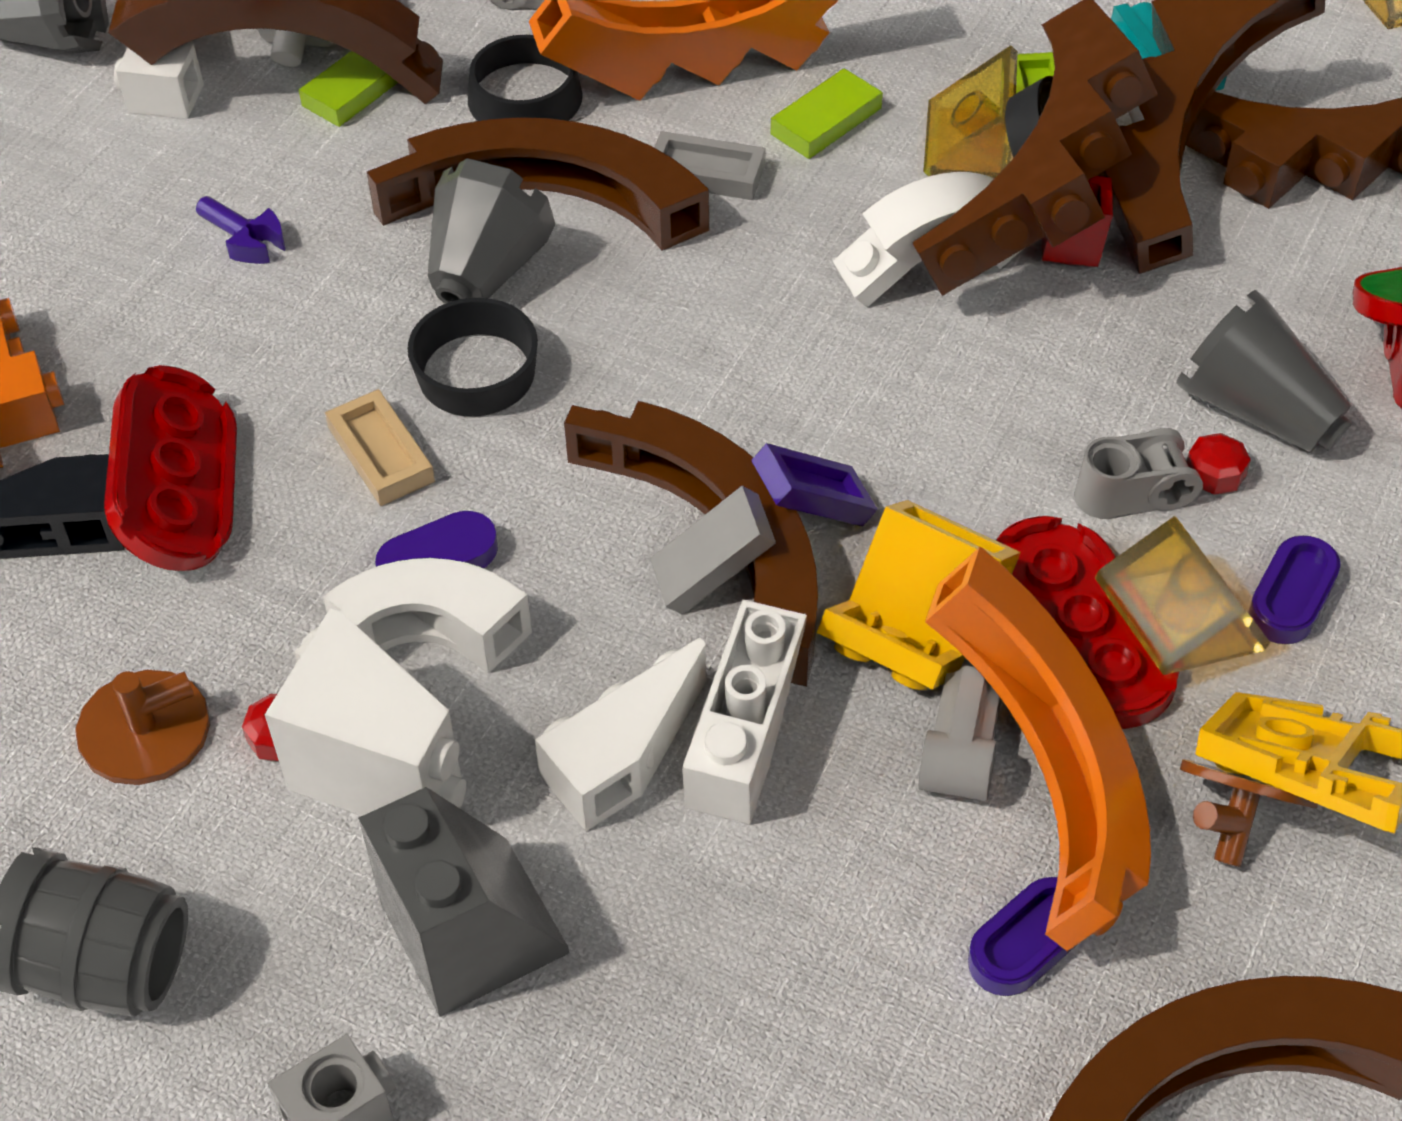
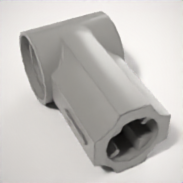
(961, 748)

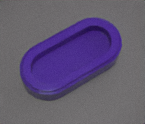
(457, 537)
(1294, 589)
(1012, 945)

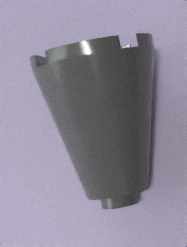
(1268, 378)

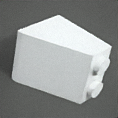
(360, 725)

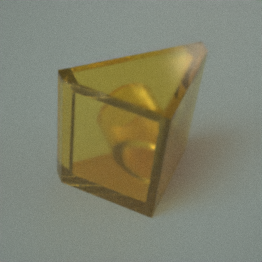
(969, 120)
(1178, 602)

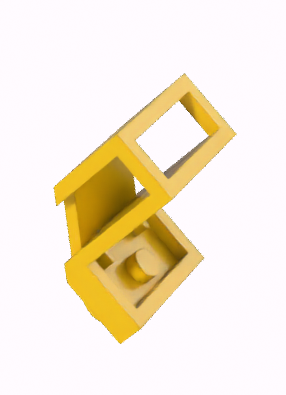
(895, 591)

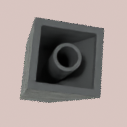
(456, 899)

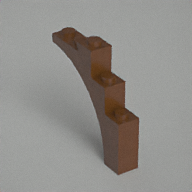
(1198, 49)
(1277, 146)
(1047, 182)

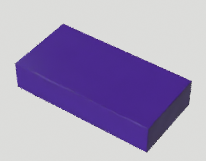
(814, 485)

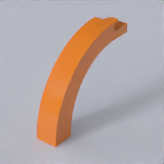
(1071, 733)

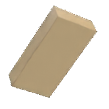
(380, 447)

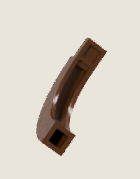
(374, 29)
(557, 158)
(704, 471)
(1243, 1028)

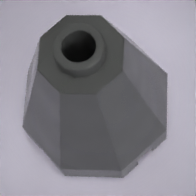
(54, 23)
(483, 230)

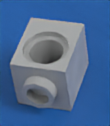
(332, 1069)

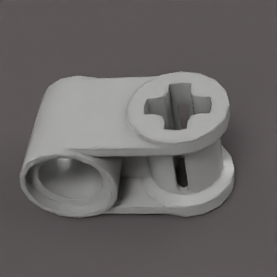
(1132, 472)

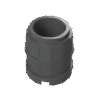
(88, 934)

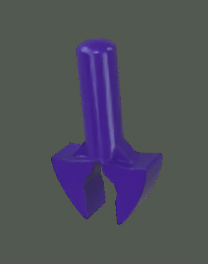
(246, 233)

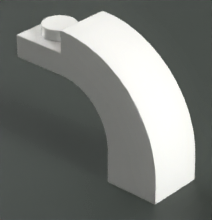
(895, 222)
(436, 604)

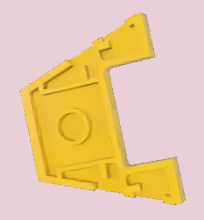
(1306, 754)

